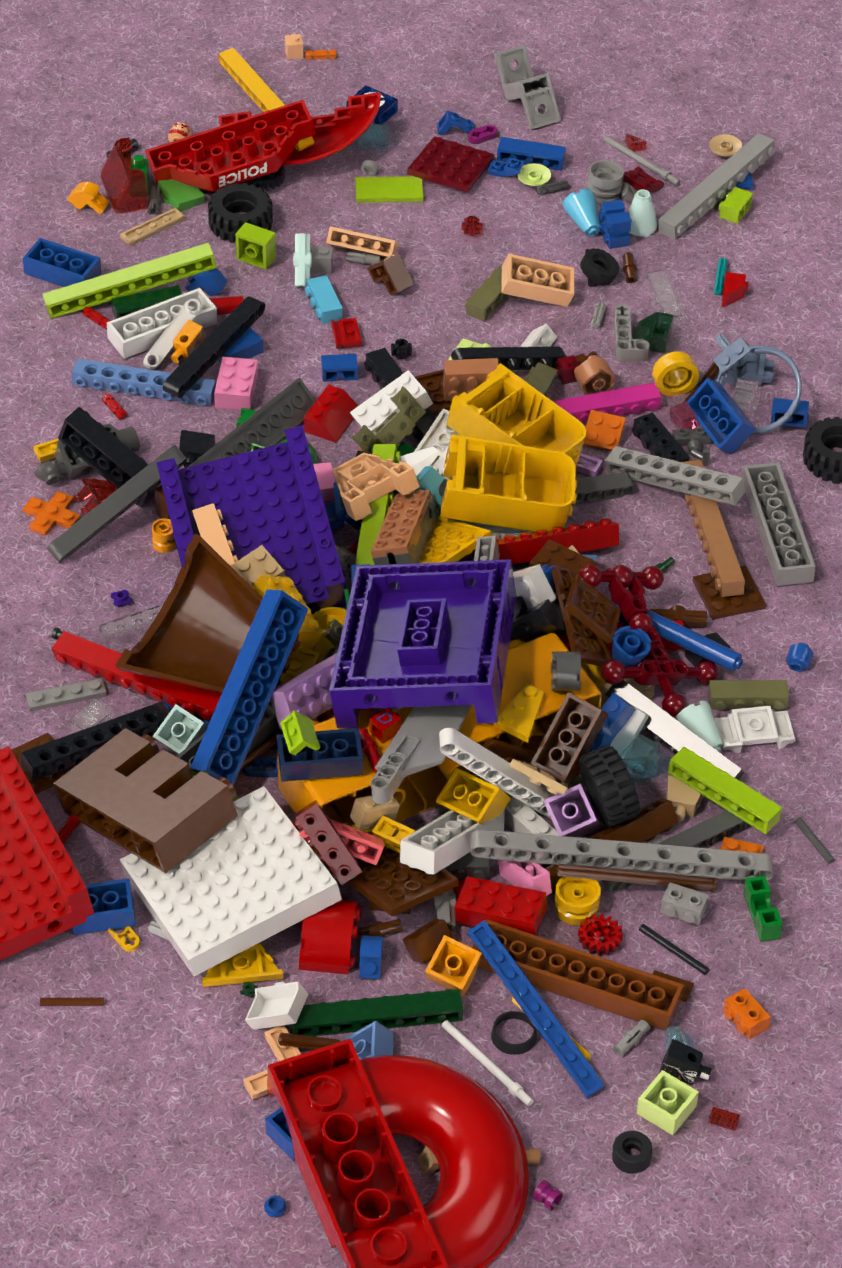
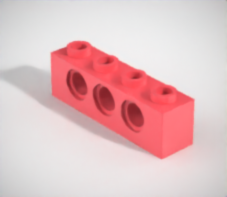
(361, 844)

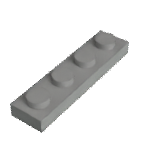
(65, 694)

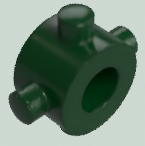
(248, 989)

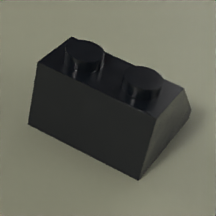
(539, 622)

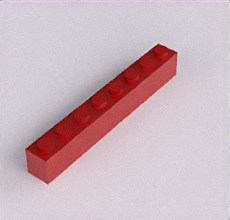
(582, 537)

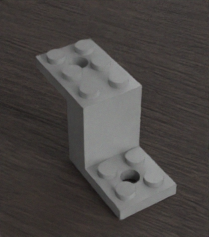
(531, 89)

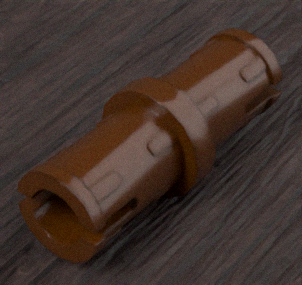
(629, 267)
(382, 929)

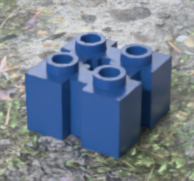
(615, 224)

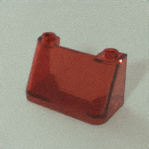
(124, 186)

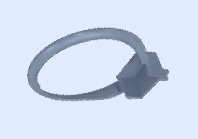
(736, 351)

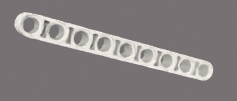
(493, 769)

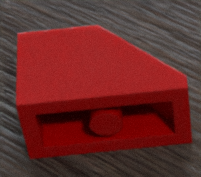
(734, 288)

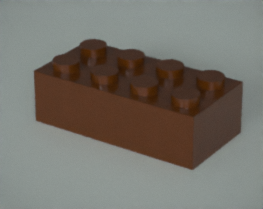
(569, 738)

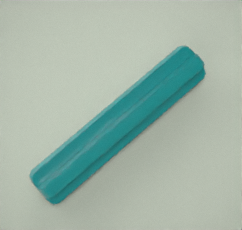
(720, 276)

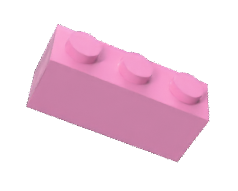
(526, 875)

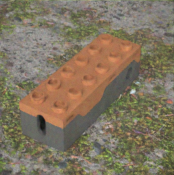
(405, 529)

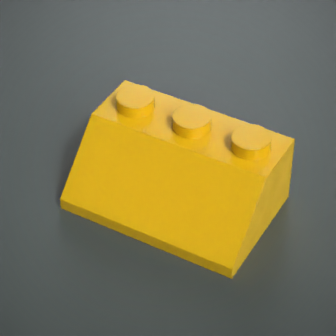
(472, 797)

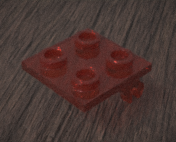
(99, 488)

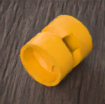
(163, 536)

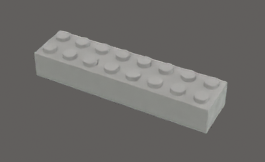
(778, 524)

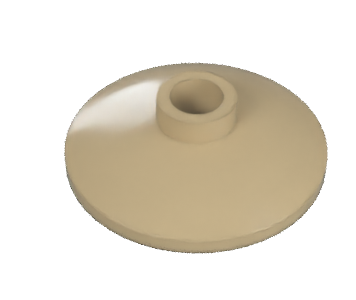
(725, 145)

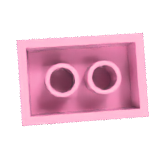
(236, 383)

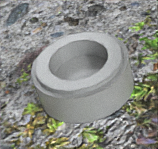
(369, 167)

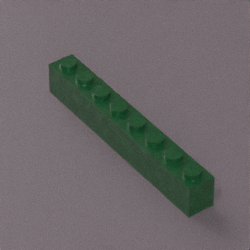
(389, 1011)

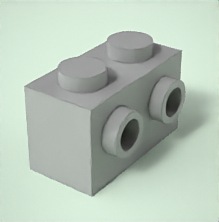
(684, 903)

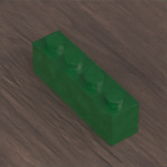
(131, 303)

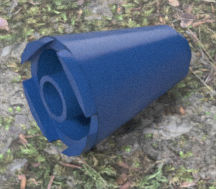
(630, 646)

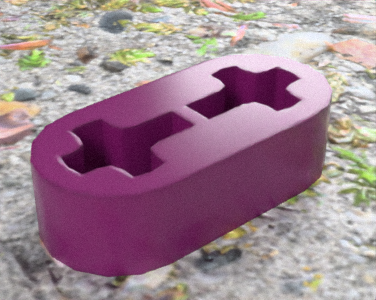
(482, 134)

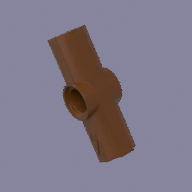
(690, 617)

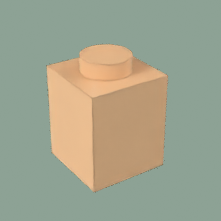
(293, 46)

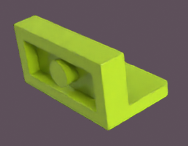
(299, 732)

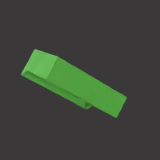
(180, 195)

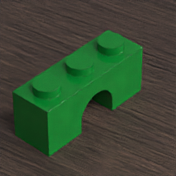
(765, 918)

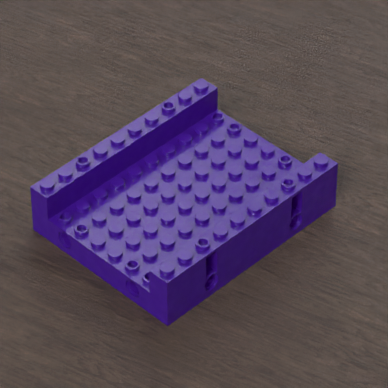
(266, 501)
(425, 638)

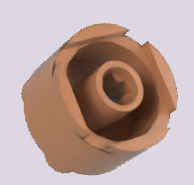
(594, 375)

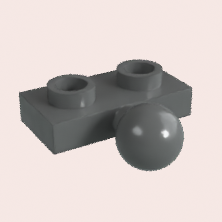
(691, 437)

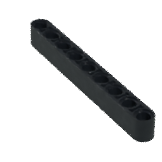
(213, 347)

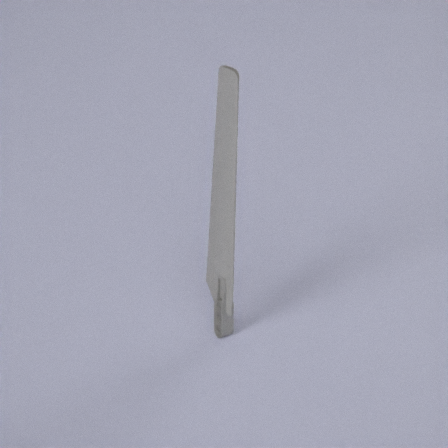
(417, 743)

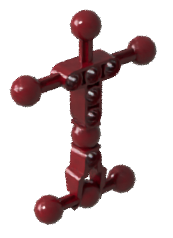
(656, 666)

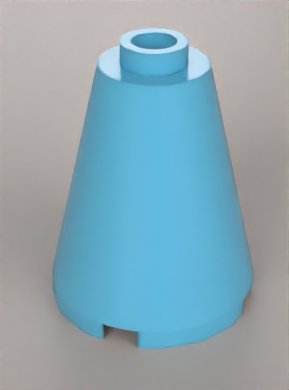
(583, 211)

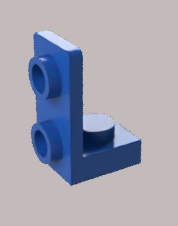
(452, 118)

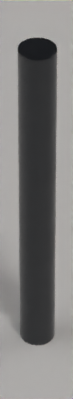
(673, 949)

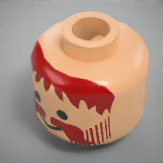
(179, 131)

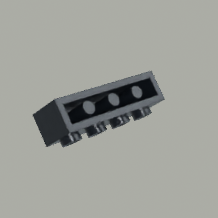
(657, 438)

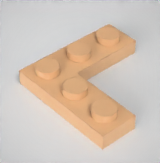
(257, 1084)

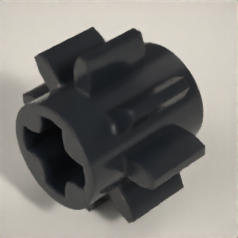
(401, 349)

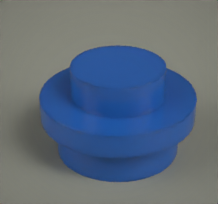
(275, 1206)

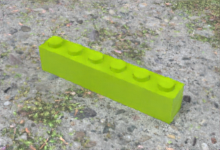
(725, 790)

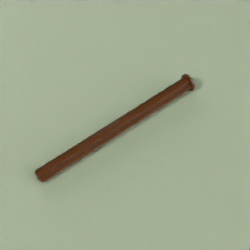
(636, 877)

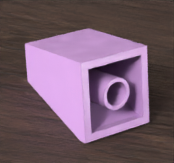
(573, 812)

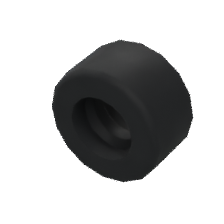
(632, 1163)

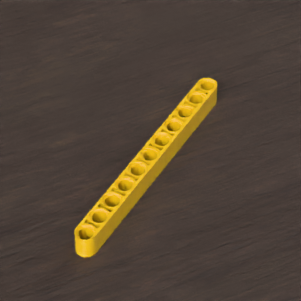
(254, 86)

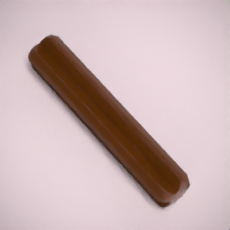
(304, 1041)

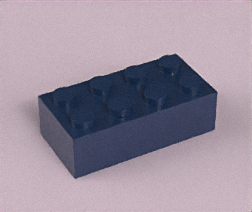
(338, 756)

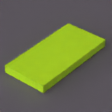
(388, 189)

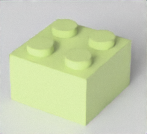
(667, 1102)

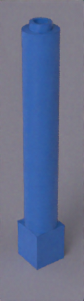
(693, 641)

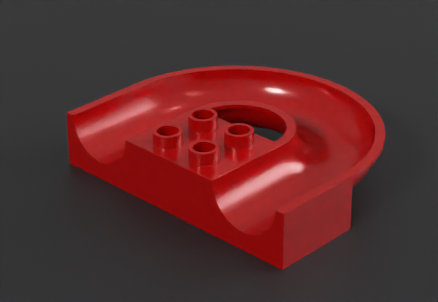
(344, 1146)

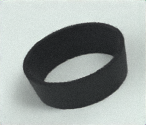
(508, 1048)

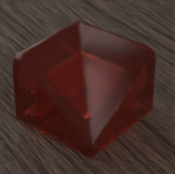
(635, 143)

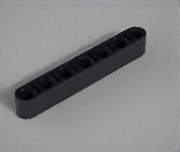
(513, 357)

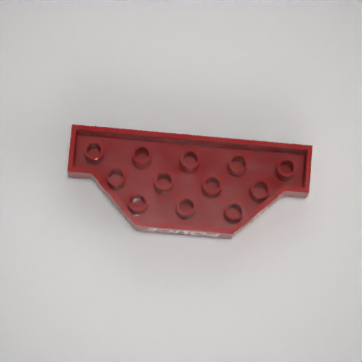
(233, 150)

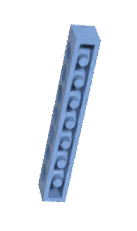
(137, 382)

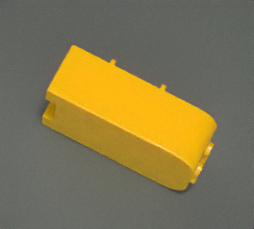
(515, 413)
(507, 484)

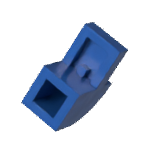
(211, 281)
(370, 956)

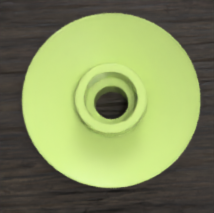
(534, 174)

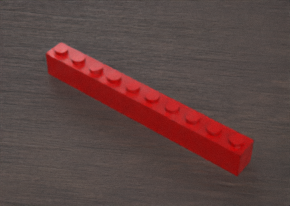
(102, 662)

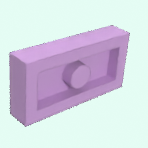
(589, 465)

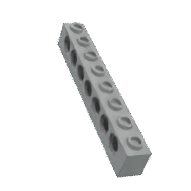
(676, 475)

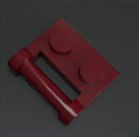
(640, 180)

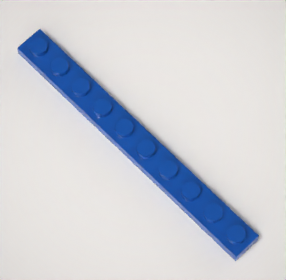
(536, 1009)

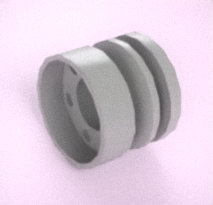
(605, 180)

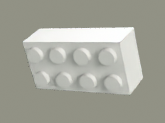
(380, 406)

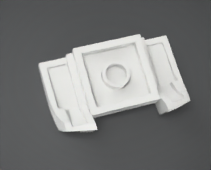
(754, 726)

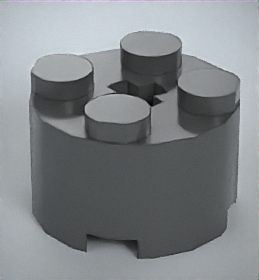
(565, 671)

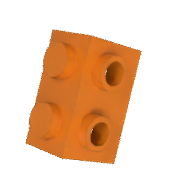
(746, 1014)

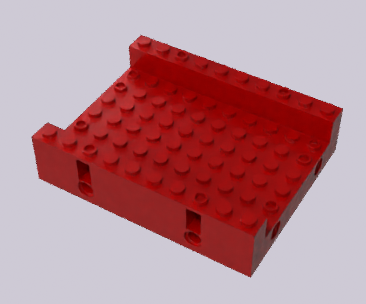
(37, 877)

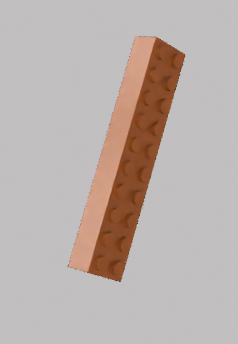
(590, 978)

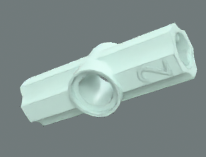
(302, 259)

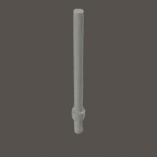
(664, 174)

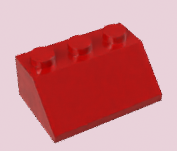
(330, 414)

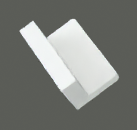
(540, 337)

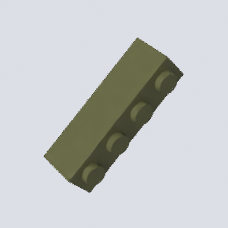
(486, 297)
(541, 377)
(748, 694)

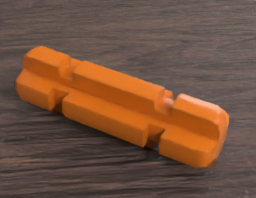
(320, 54)

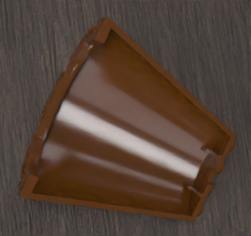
(199, 625)

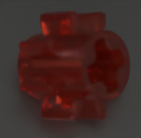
(471, 226)

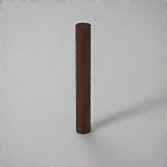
(78, 1001)

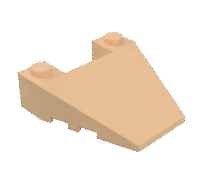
(370, 478)

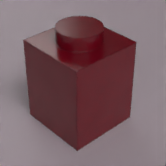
(566, 369)

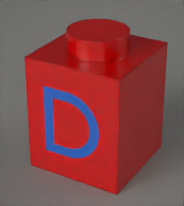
(385, 725)

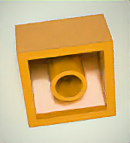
(453, 965)

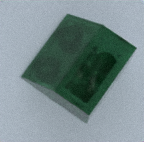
(655, 330)

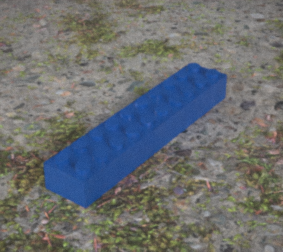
(250, 686)

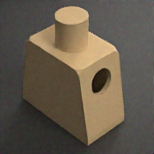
(683, 798)

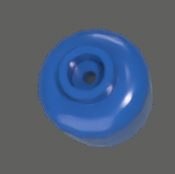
(799, 657)

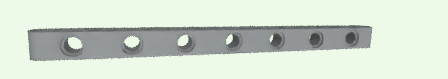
(620, 855)

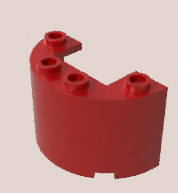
(328, 938)

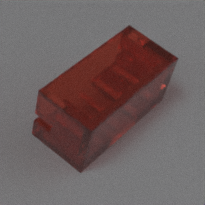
(724, 1118)

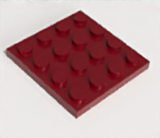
(450, 164)

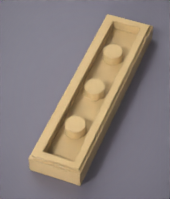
(152, 226)

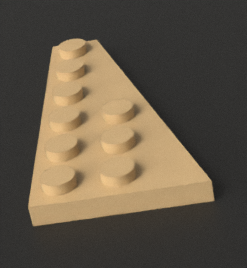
(539, 776)

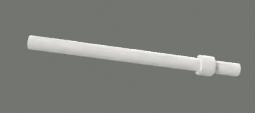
(514, 1088)

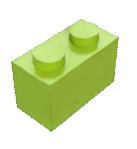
(735, 205)

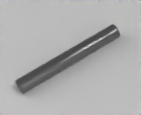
(814, 840)

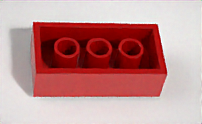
(500, 903)

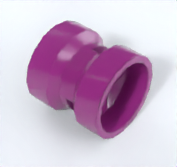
(547, 1195)

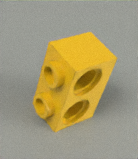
(391, 832)

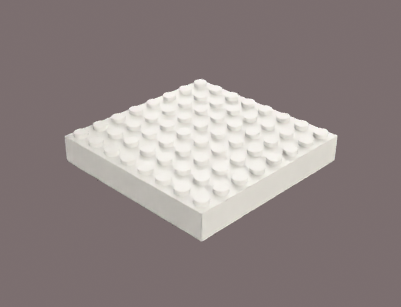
(235, 886)

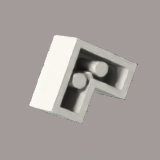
(533, 586)

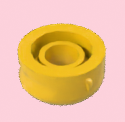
(675, 373)

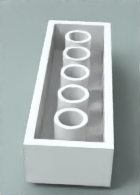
(144, 327)
(443, 841)

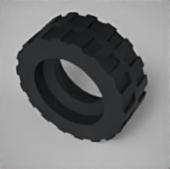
(595, 273)

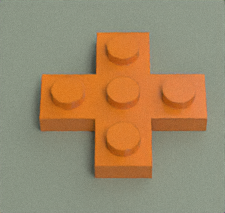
(51, 513)

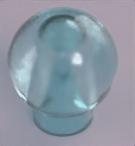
(676, 1033)

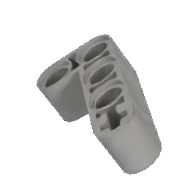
(625, 347)

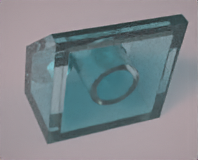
(375, 135)
(641, 759)

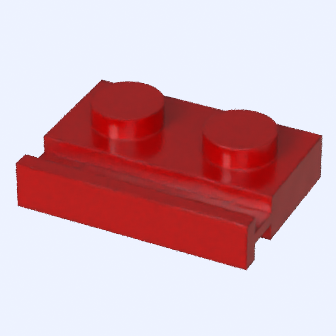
(346, 333)

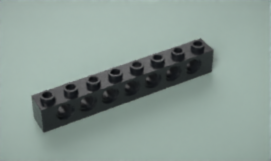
(76, 747)

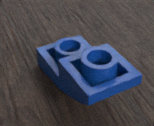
(509, 168)

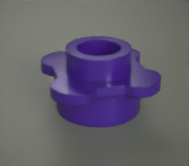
(121, 602)

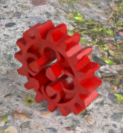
(610, 940)

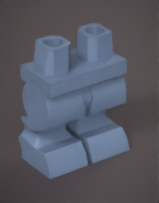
(753, 368)

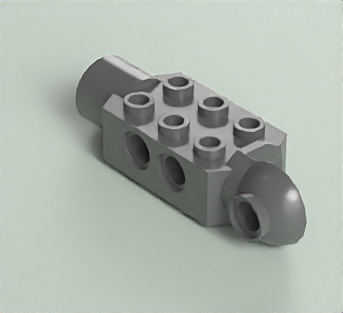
(72, 465)

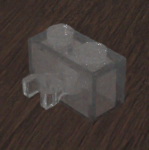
(91, 715)

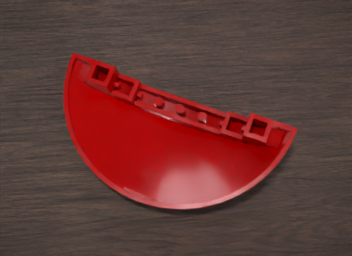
(332, 130)

